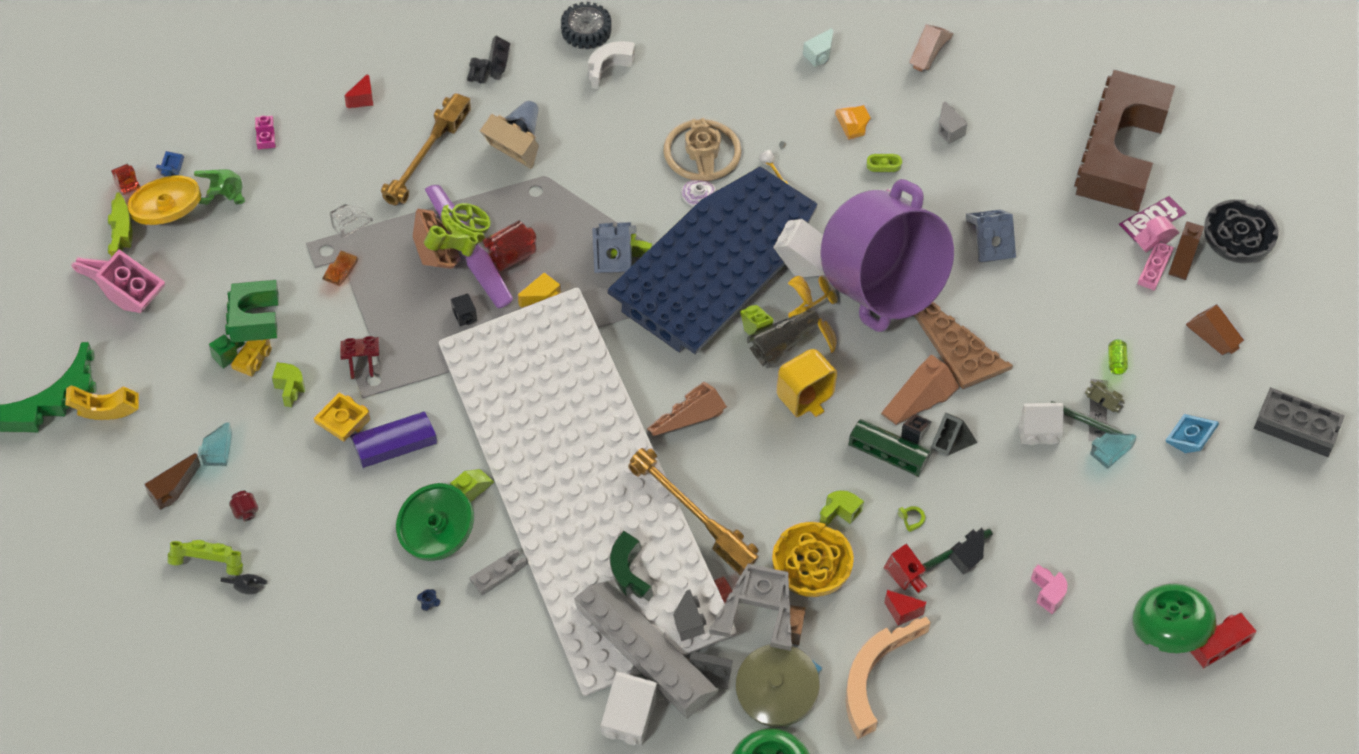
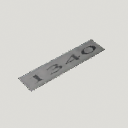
(1098, 413)

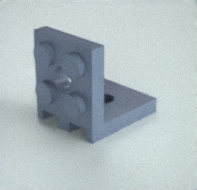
(993, 224)
(616, 237)

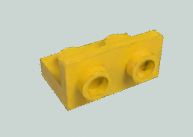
(251, 356)

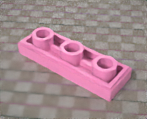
(1155, 266)

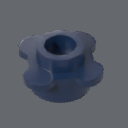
(428, 594)

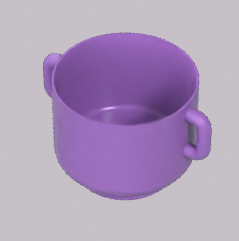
(887, 253)

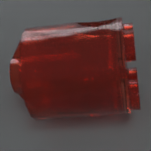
(511, 245)

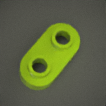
(884, 162)

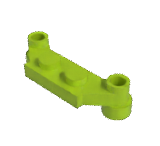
(207, 551)

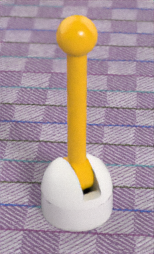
(767, 159)

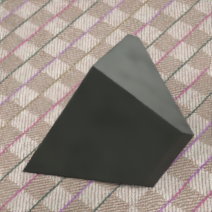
(952, 435)

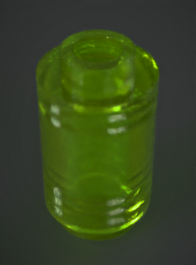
(1117, 357)

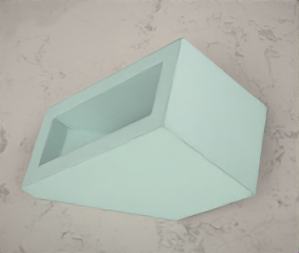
(818, 48)

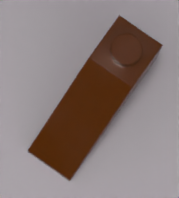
(1186, 250)
(171, 483)

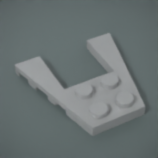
(764, 589)

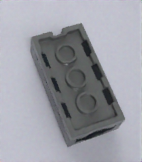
(1299, 422)

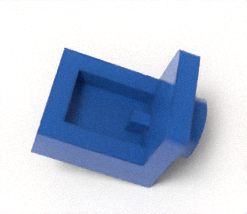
(170, 164)

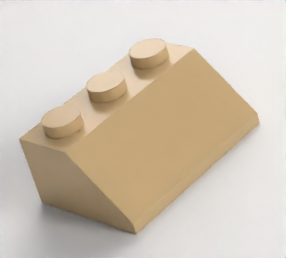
(510, 140)

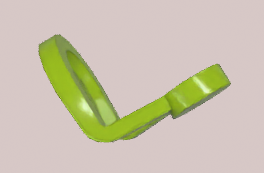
(903, 514)

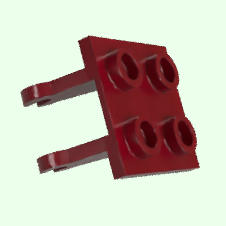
(359, 347)

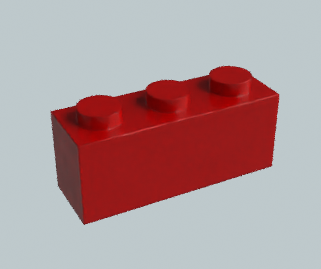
(1228, 637)

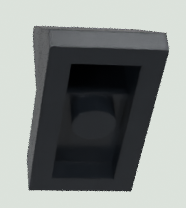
(915, 428)

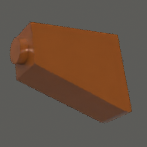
(1216, 330)

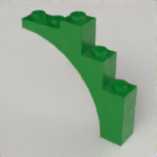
(29, 413)

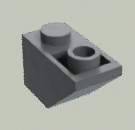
(687, 618)

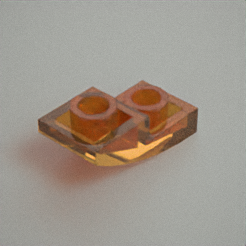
(340, 270)

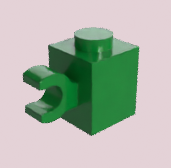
(224, 351)

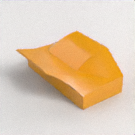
(853, 120)

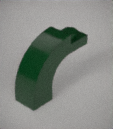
(621, 557)

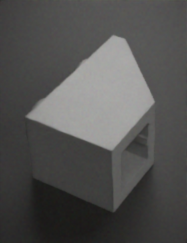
(951, 124)

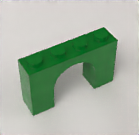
(249, 326)

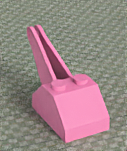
(122, 280)

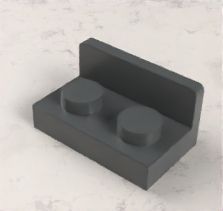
(714, 668)

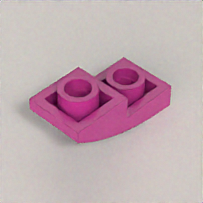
(265, 132)

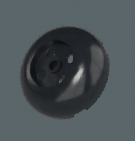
(1243, 222)

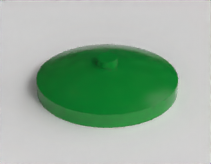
(434, 522)

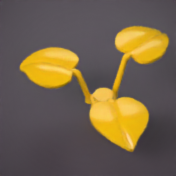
(804, 291)

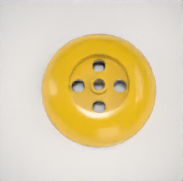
(810, 541)

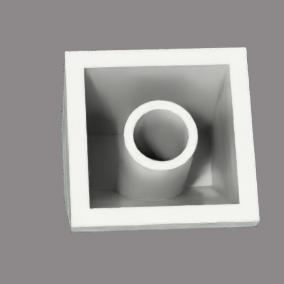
(800, 248)
(629, 708)

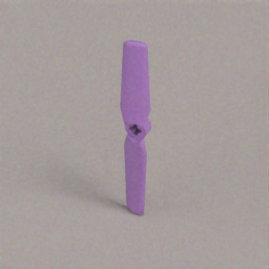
(479, 261)

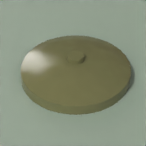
(777, 685)

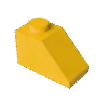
(539, 290)

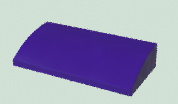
(394, 439)

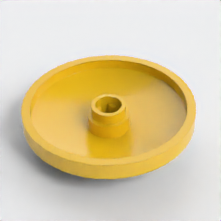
(164, 200)

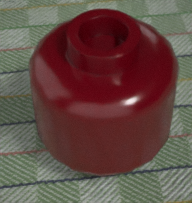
(243, 505)

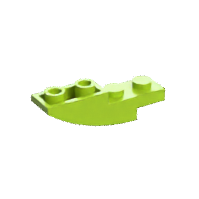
(120, 224)

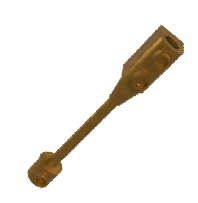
(448, 119)
(727, 544)

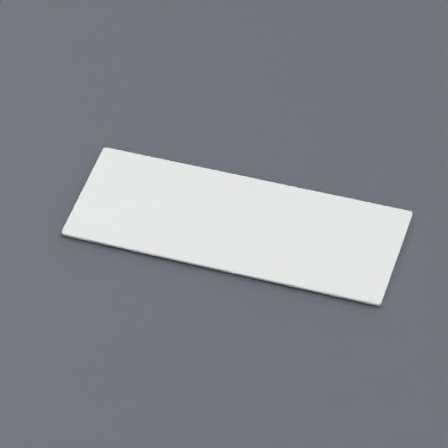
(560, 455)

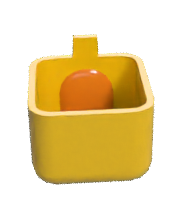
(806, 383)

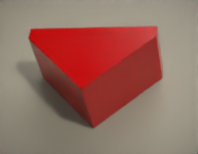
(360, 94)
(904, 607)

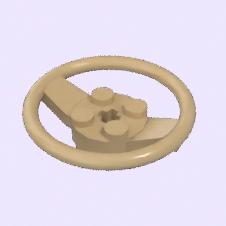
(703, 147)

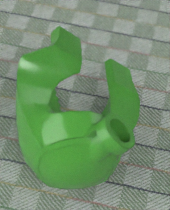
(222, 182)

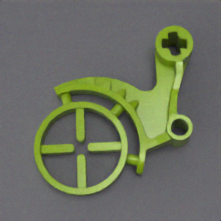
(461, 236)

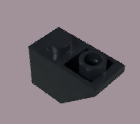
(970, 552)

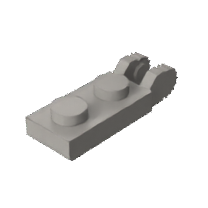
(497, 572)

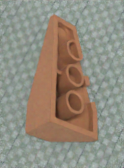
(925, 388)
(700, 405)

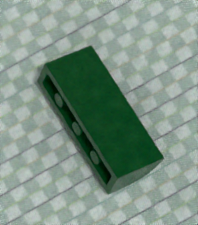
(889, 447)

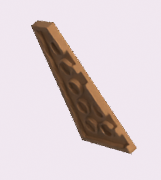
(960, 348)

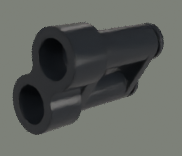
(477, 65)

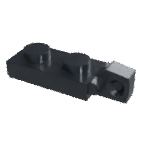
(498, 56)

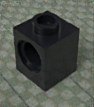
(464, 309)

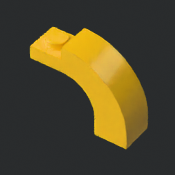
(103, 407)

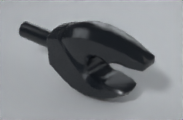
(242, 582)

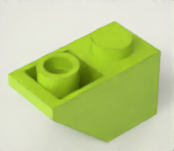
(755, 319)

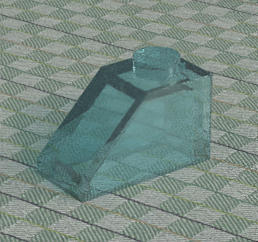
(216, 446)
(1111, 447)

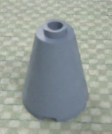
(525, 116)

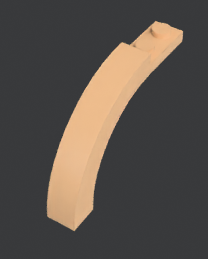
(857, 706)

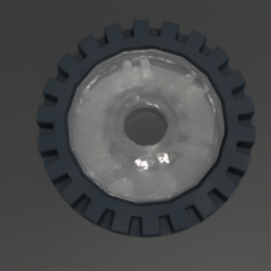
(586, 25)

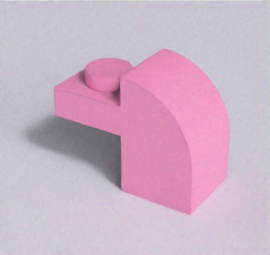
(1157, 230)
(1052, 587)

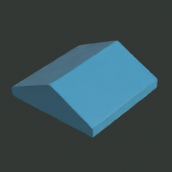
(1191, 433)

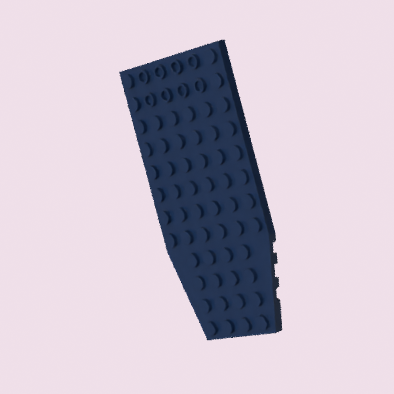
(711, 260)

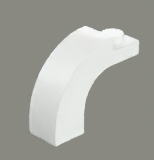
(609, 55)

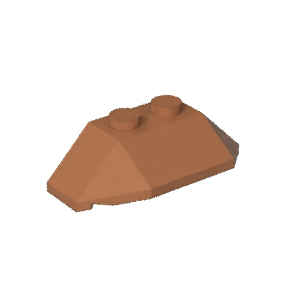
(440, 258)

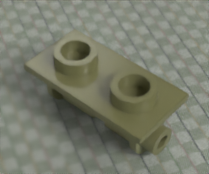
(1099, 391)

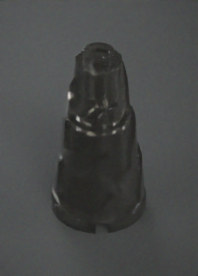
(781, 337)

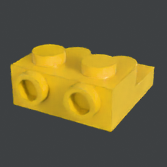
(342, 417)

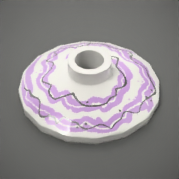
(696, 190)

